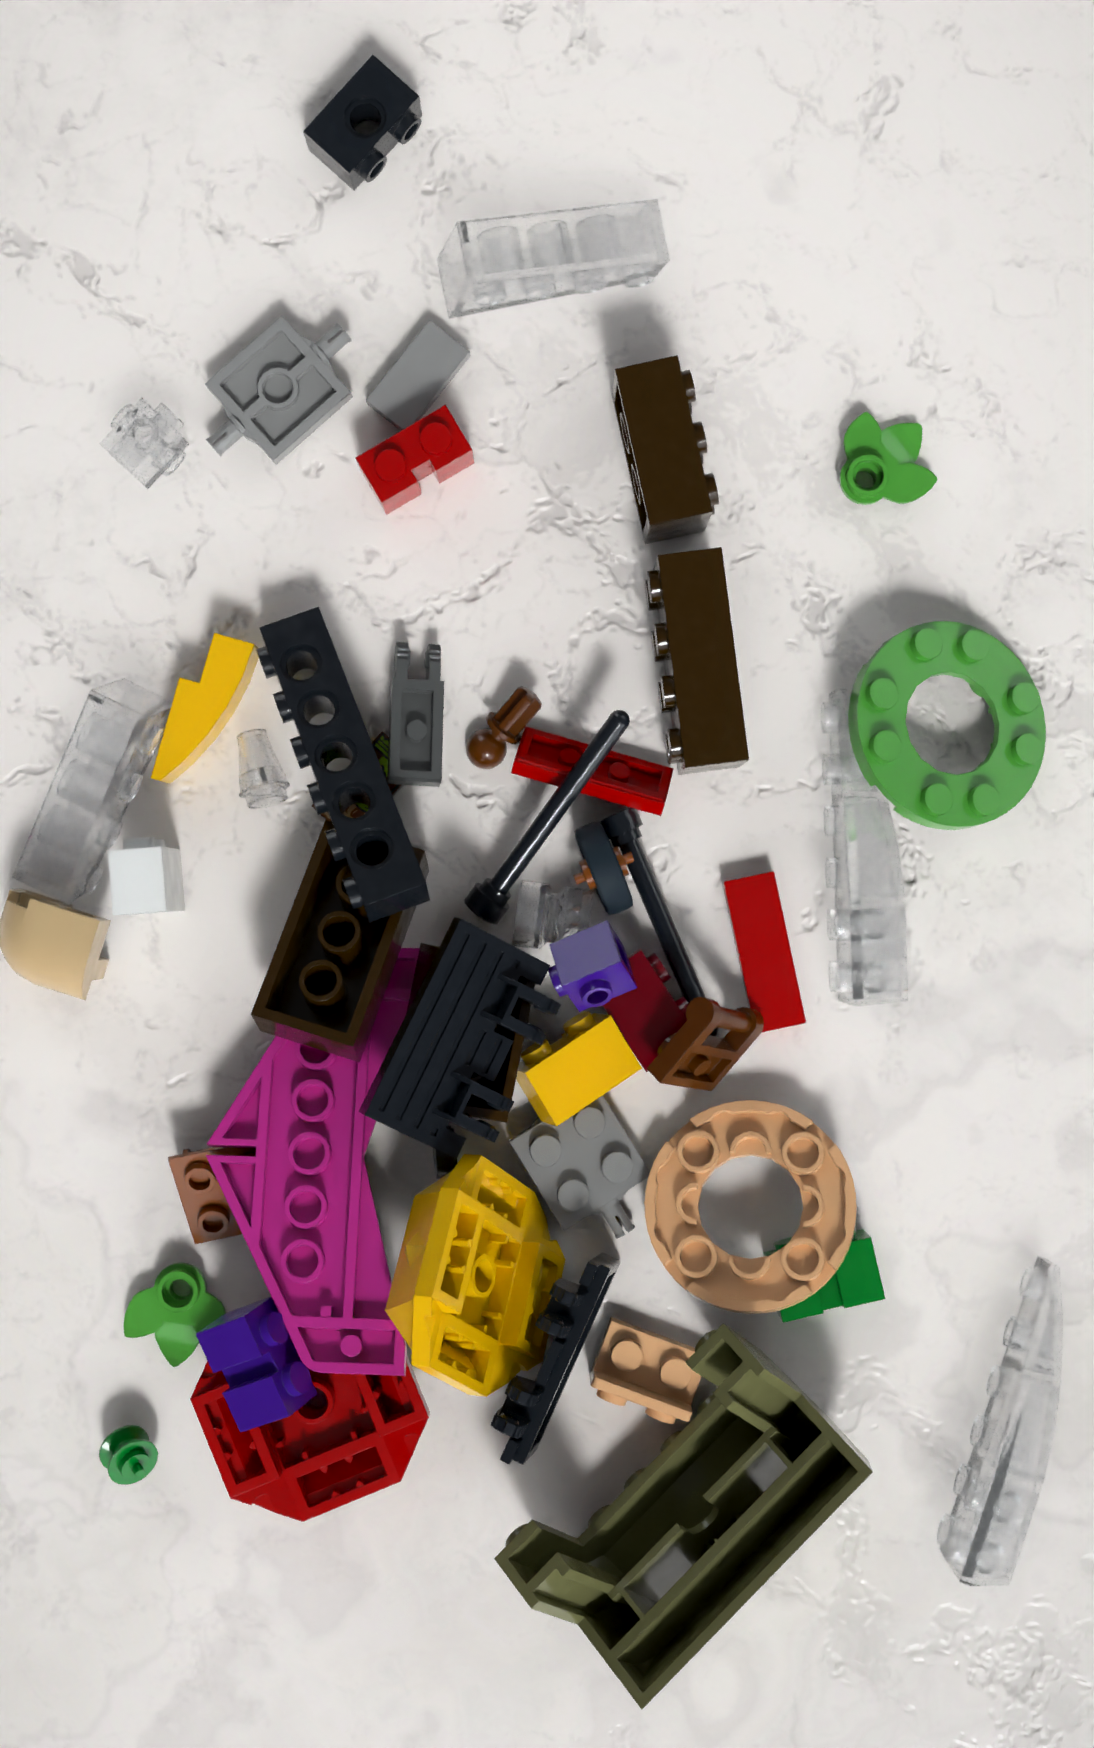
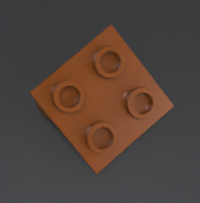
(201, 1194)

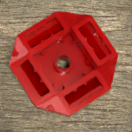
(321, 1454)

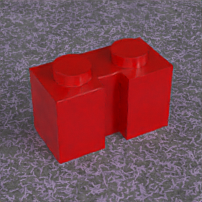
(412, 454)

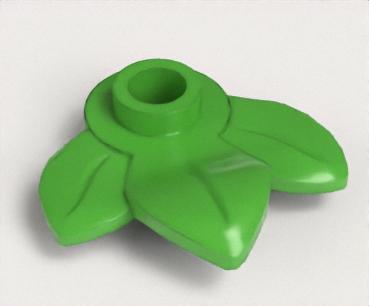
(888, 458)
(173, 1316)

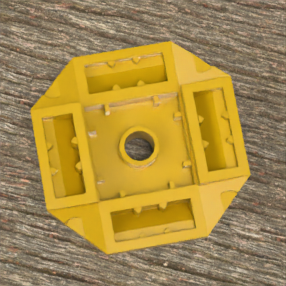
(475, 1278)

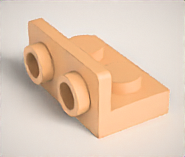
(646, 1371)

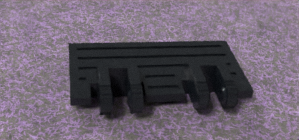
(453, 1035)
(570, 1319)

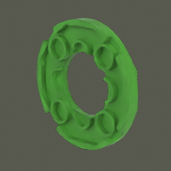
(883, 742)

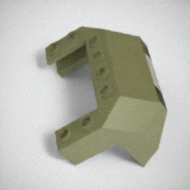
(696, 1523)

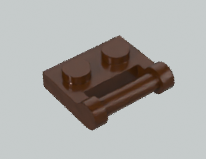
(701, 1060)

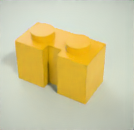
(576, 1068)

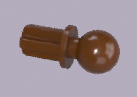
(488, 746)

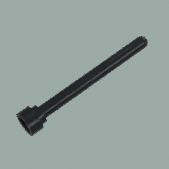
(624, 832)
(492, 896)

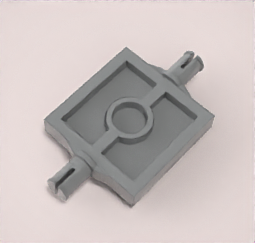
(279, 390)
(582, 1165)

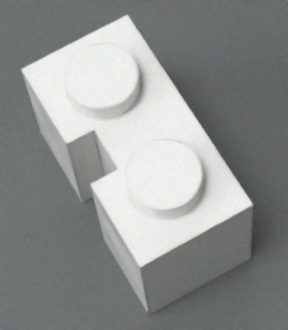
(145, 877)

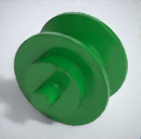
(128, 1454)

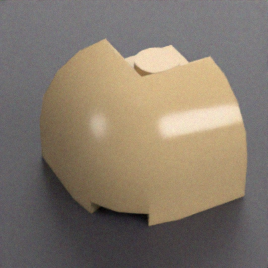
(52, 942)

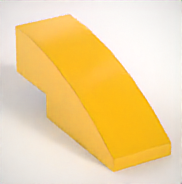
(205, 707)

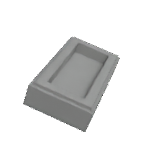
(418, 376)

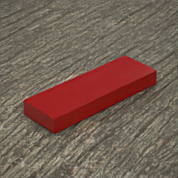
(617, 779)
(764, 950)

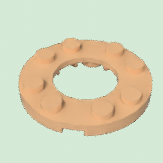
(736, 1132)

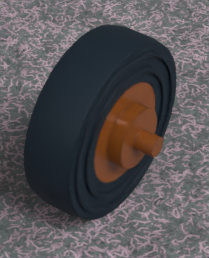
(603, 868)

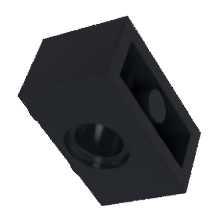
(372, 95)

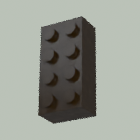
(698, 660)
(331, 960)

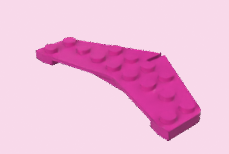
(310, 1196)

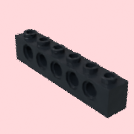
(305, 644)

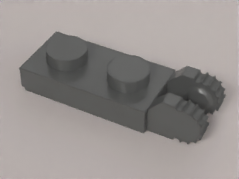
(416, 721)

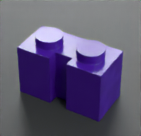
(258, 1364)

